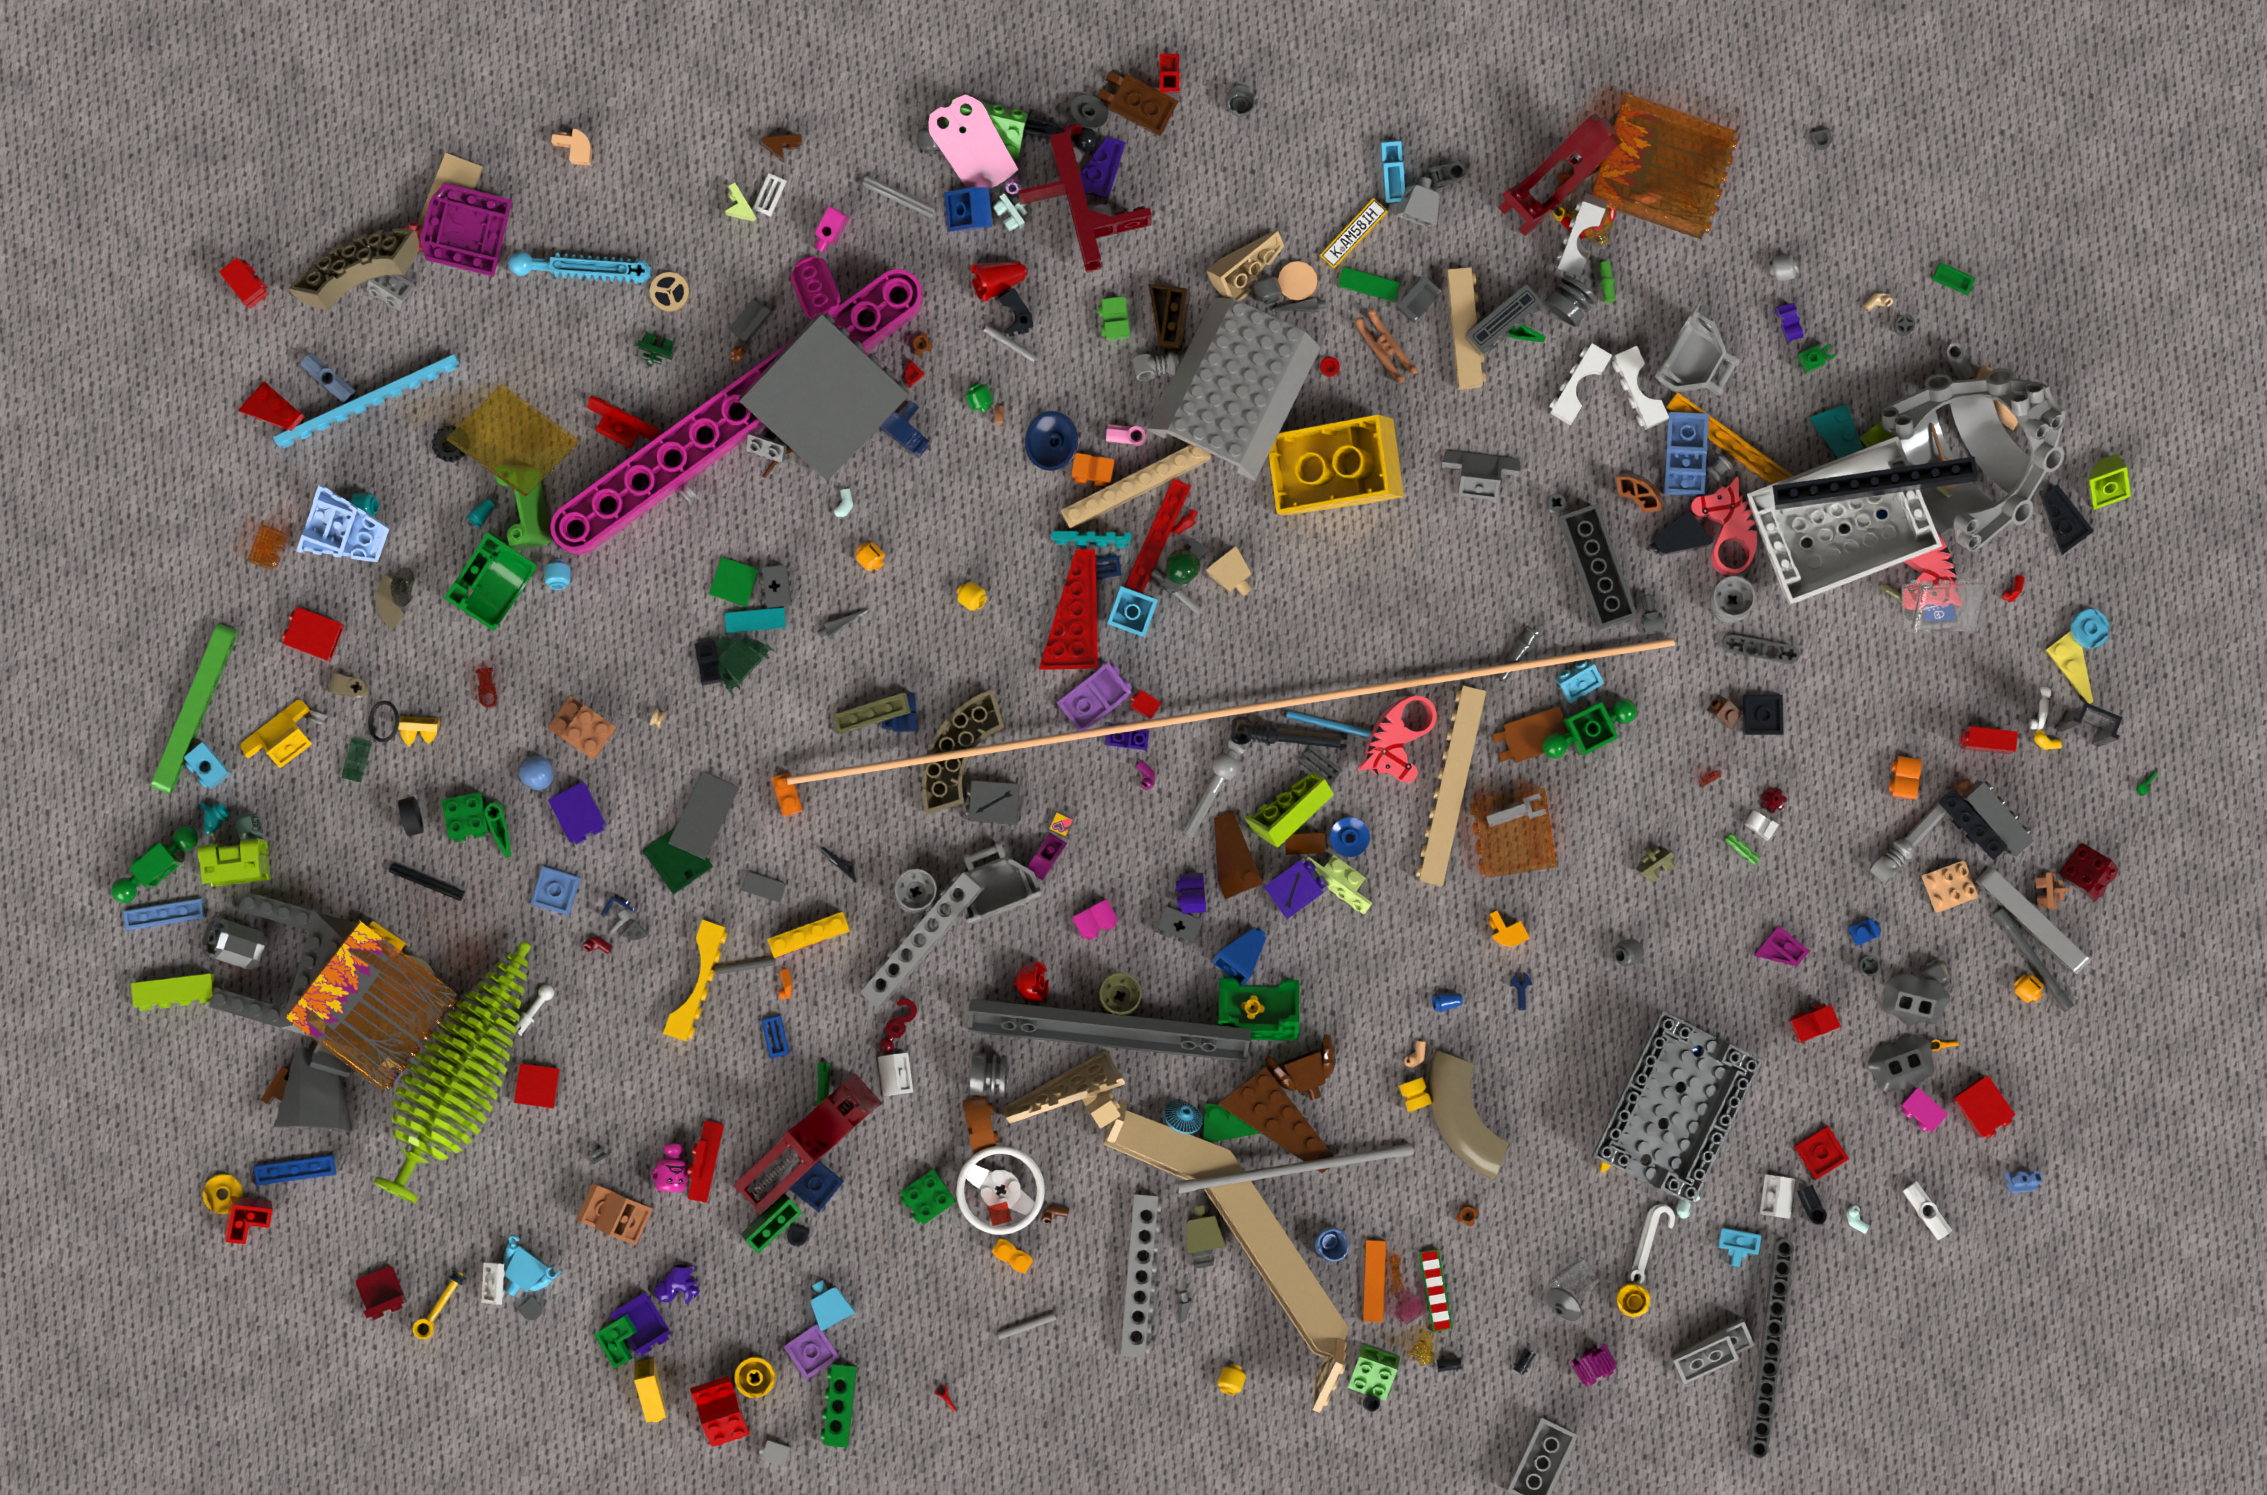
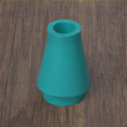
(480, 513)

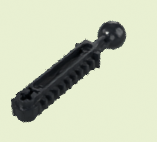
(1042, 129)

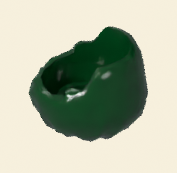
(1182, 566)

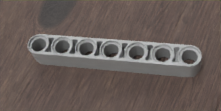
(2033, 920)

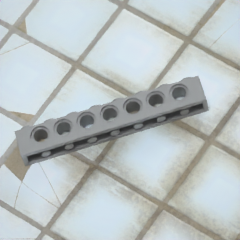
(971, 890)
(1128, 1347)

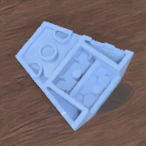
(341, 529)

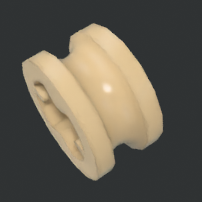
(658, 718)

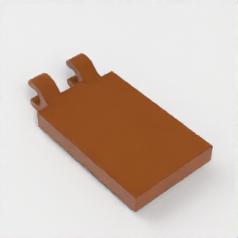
(1527, 734)

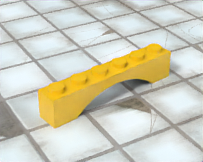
(681, 1021)

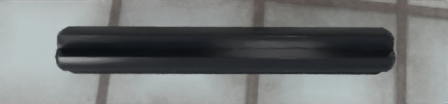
(426, 881)

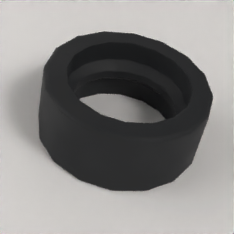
(411, 816)

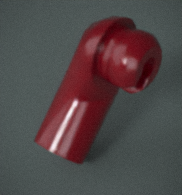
(596, 943)

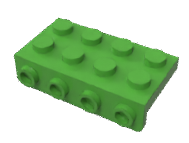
(1008, 123)

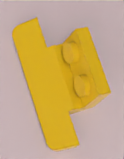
(280, 736)

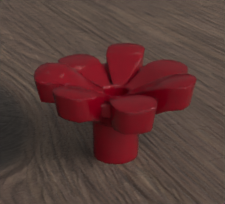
(1770, 802)

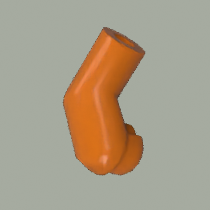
(787, 984)

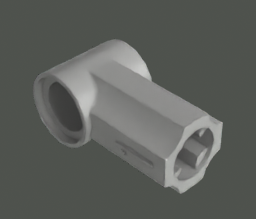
(1960, 364)

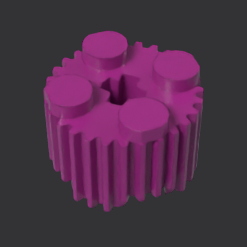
(1594, 1364)

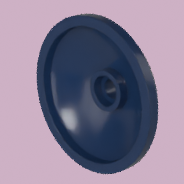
(1042, 440)

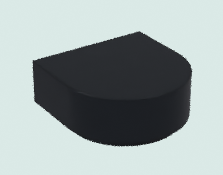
(797, 1235)

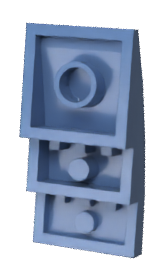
(1686, 454)

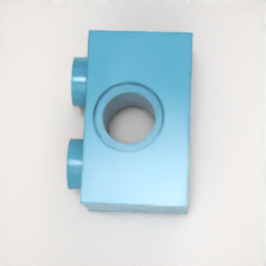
(217, 771)

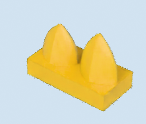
(410, 725)

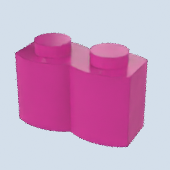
(1095, 919)

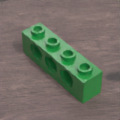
(848, 1375)

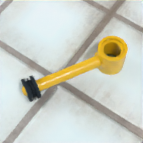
(457, 1278)

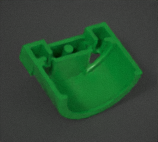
(495, 581)

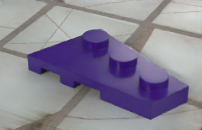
(1102, 169)

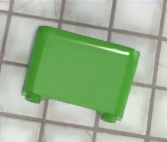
(534, 525)

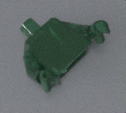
(739, 659)

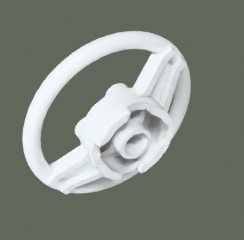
(987, 1182)

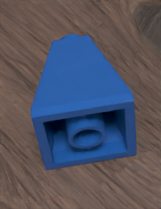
(1241, 956)

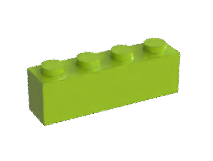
(173, 990)

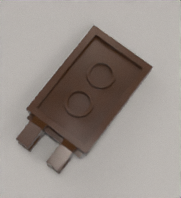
(1138, 102)

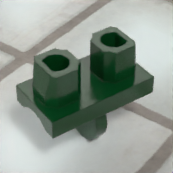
(664, 350)

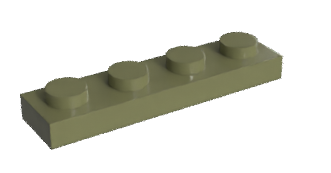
(871, 713)

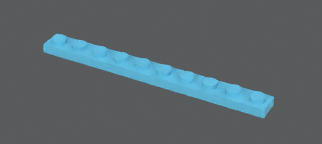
(359, 405)

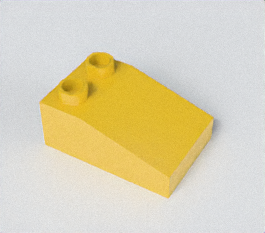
(1336, 465)

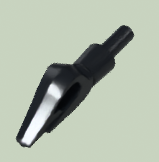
(840, 864)

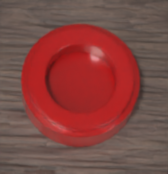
(1329, 366)

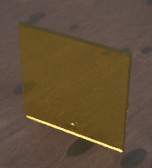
(513, 440)

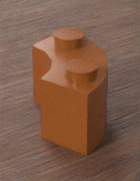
(1640, 490)
(979, 1123)

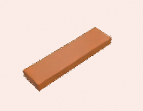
(1374, 1281)

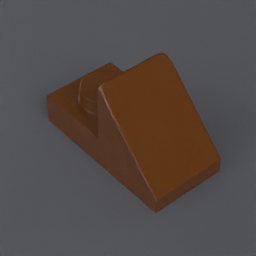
(776, 143)

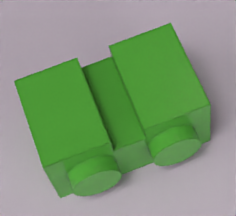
(1115, 318)

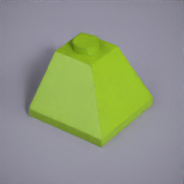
(2109, 482)

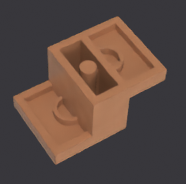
(582, 728)
(614, 1214)

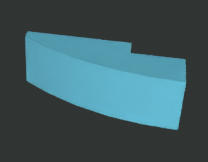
(1392, 170)

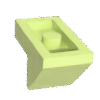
(741, 209)

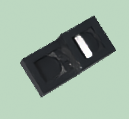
(707, 662)

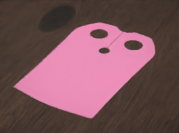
(979, 152)

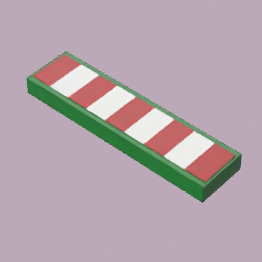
(1435, 1290)

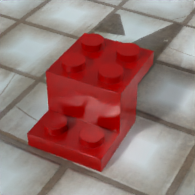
(720, 1411)

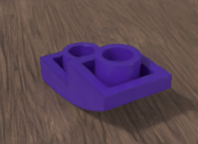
(1132, 739)

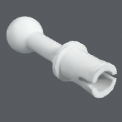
(545, 993)

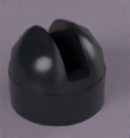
(1373, 1407)

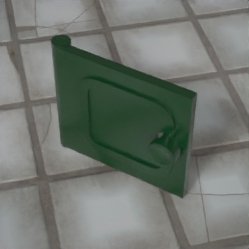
(673, 863)

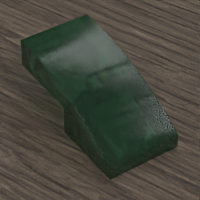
(356, 760)

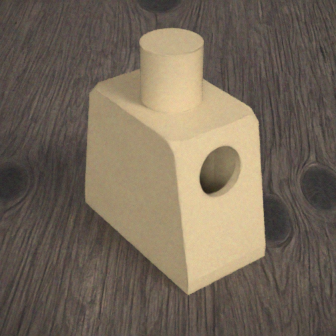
(1231, 572)

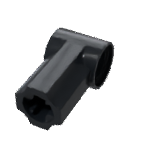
(1811, 1203)

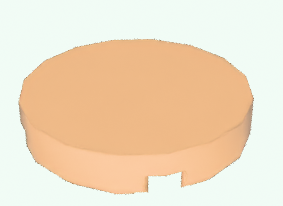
(1297, 281)

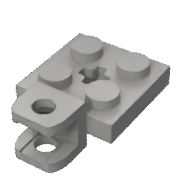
(1515, 811)

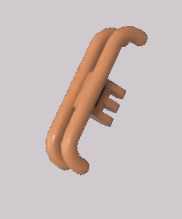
(1385, 346)

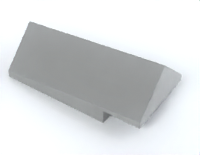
(1713, 1351)

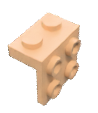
(1950, 886)

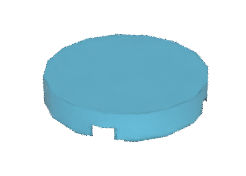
(2089, 628)

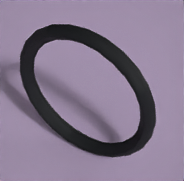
(396, 721)

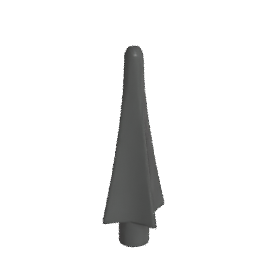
(1309, 305)
(833, 627)

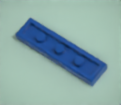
(294, 1170)

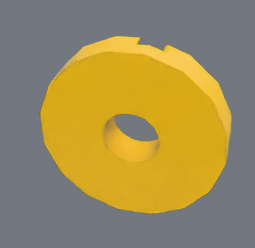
(211, 1189)

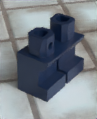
(905, 722)

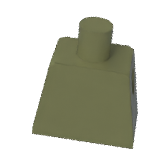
(1203, 1232)

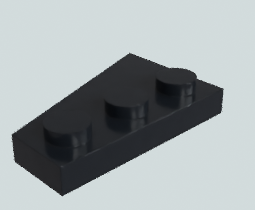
(2065, 520)

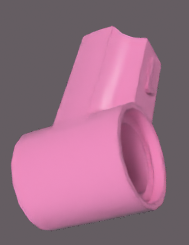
(1123, 434)

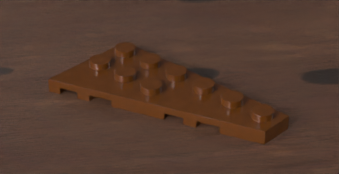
(1271, 1112)

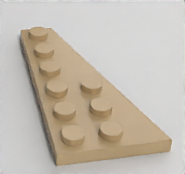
(1082, 1081)

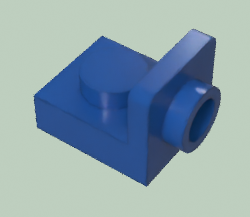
(1864, 931)

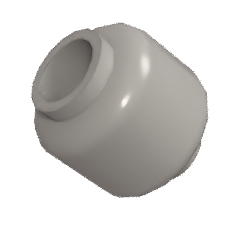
(1784, 267)

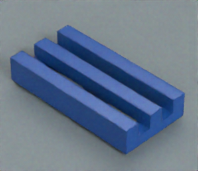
(782, 1031)

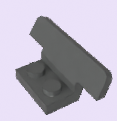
(1480, 473)

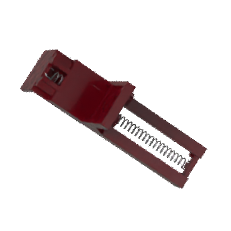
(812, 1138)

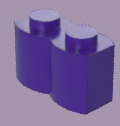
(1192, 893)

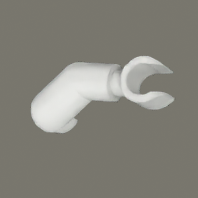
(2043, 710)

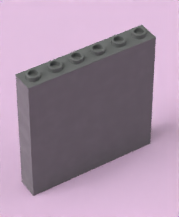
(824, 395)

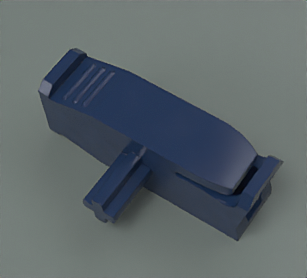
(902, 432)

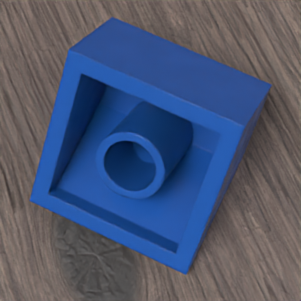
(968, 209)

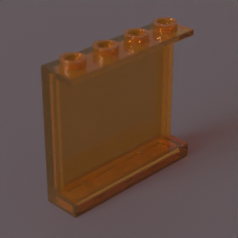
(1516, 844)

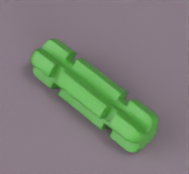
(1742, 849)

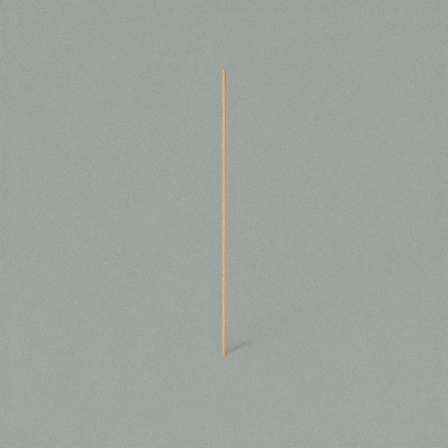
(1230, 711)

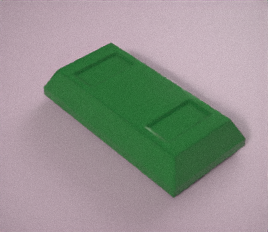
(1953, 278)

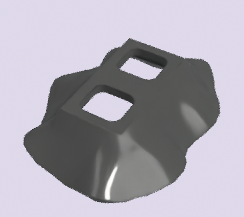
(1919, 991)
(1908, 1077)

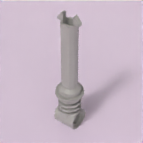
(1147, 366)
(1903, 849)

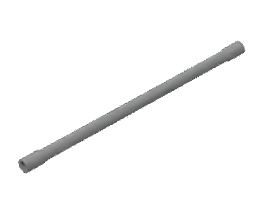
(1195, 1184)

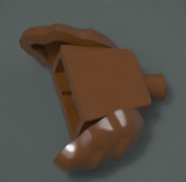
(1305, 1071)

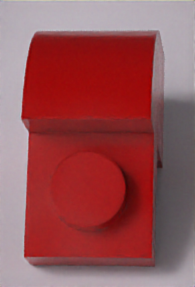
(1169, 73)

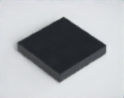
(1762, 714)

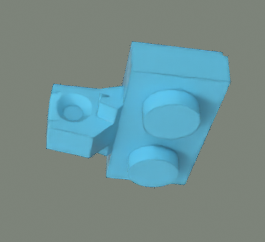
(1739, 1244)

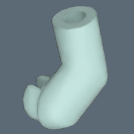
(846, 504)

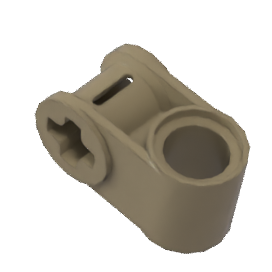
(344, 685)

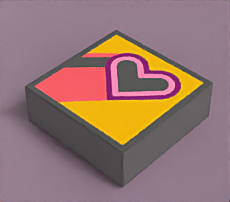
(1061, 824)

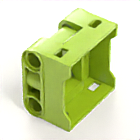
(234, 863)

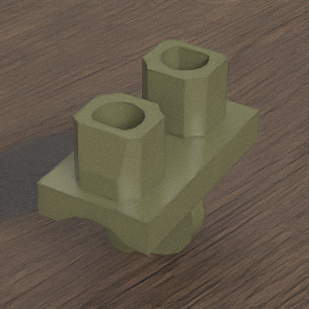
(1654, 860)

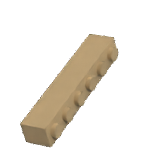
(1463, 319)

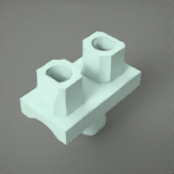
(1005, 205)

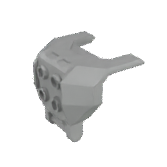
(1696, 357)
(1005, 885)

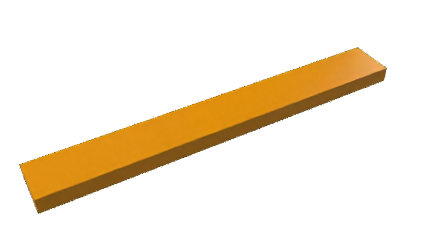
(1733, 444)

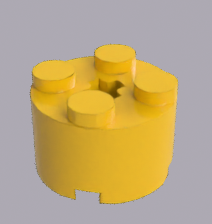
(744, 1379)

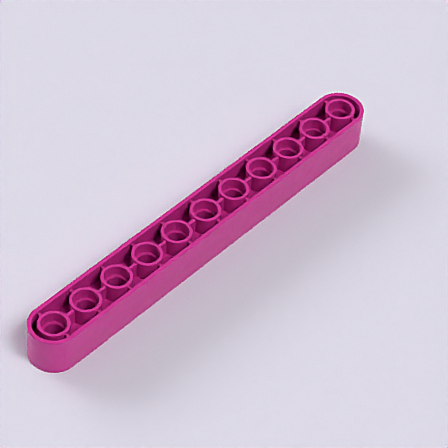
(714, 416)

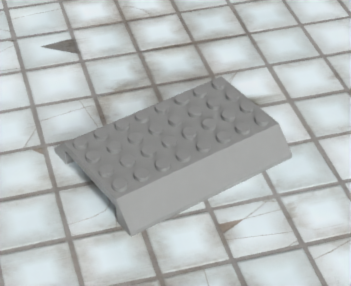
(1236, 384)

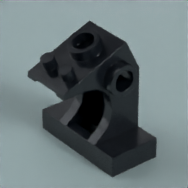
(1012, 300)

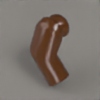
(1052, 1212)

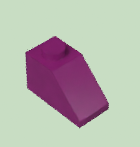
(1046, 856)

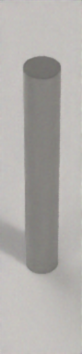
(1010, 343)
(1180, 595)
(1026, 1325)

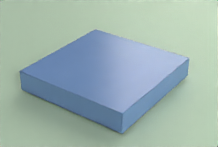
(555, 890)

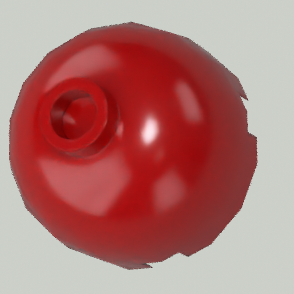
(1031, 982)

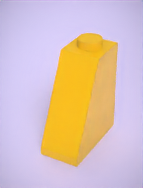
(649, 1390)

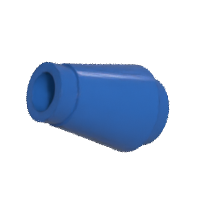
(1446, 1001)

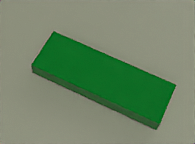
(1368, 284)

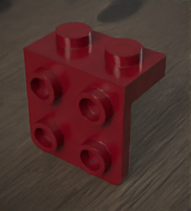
(2089, 871)
(381, 1292)

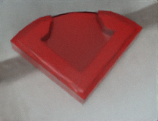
(913, 374)

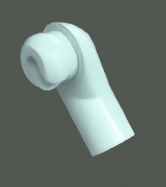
(1683, 1208)
(1854, 1219)

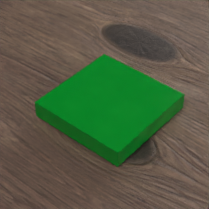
(734, 582)

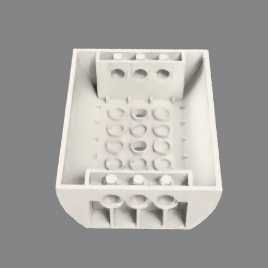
(1836, 556)

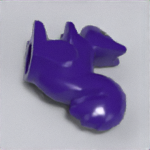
(677, 1280)

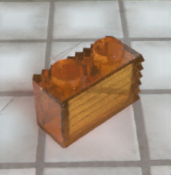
(267, 548)

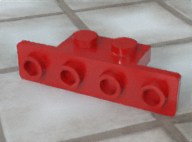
(621, 425)
(704, 1162)

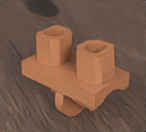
(2049, 900)

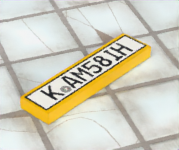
(1353, 233)

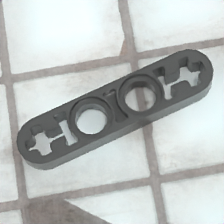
(1760, 649)

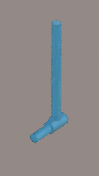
(1329, 724)

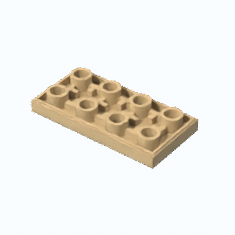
(454, 172)

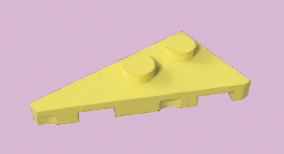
(2070, 660)

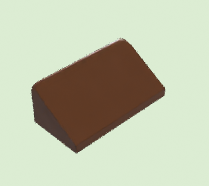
(1305, 844)

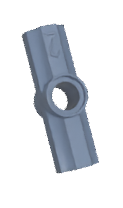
(318, 370)

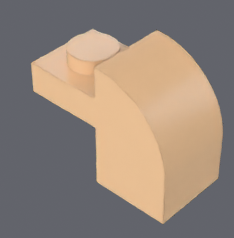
(579, 146)

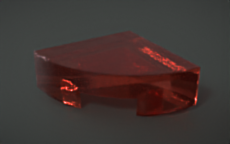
(1709, 778)

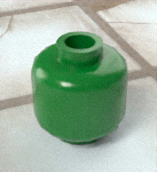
(979, 397)

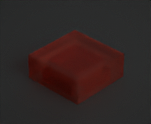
(999, 1213)

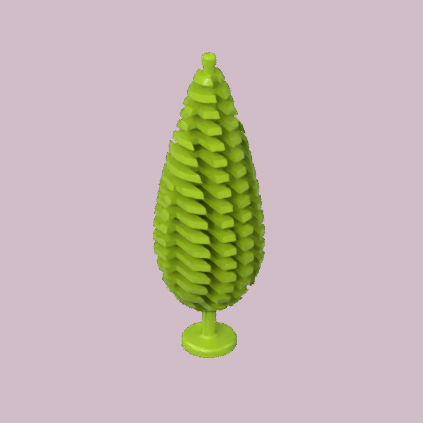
(457, 1073)

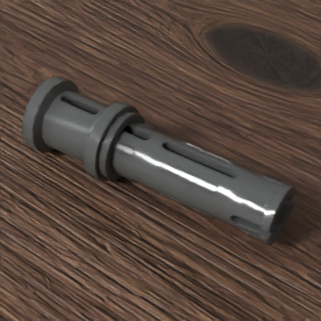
(1523, 645)

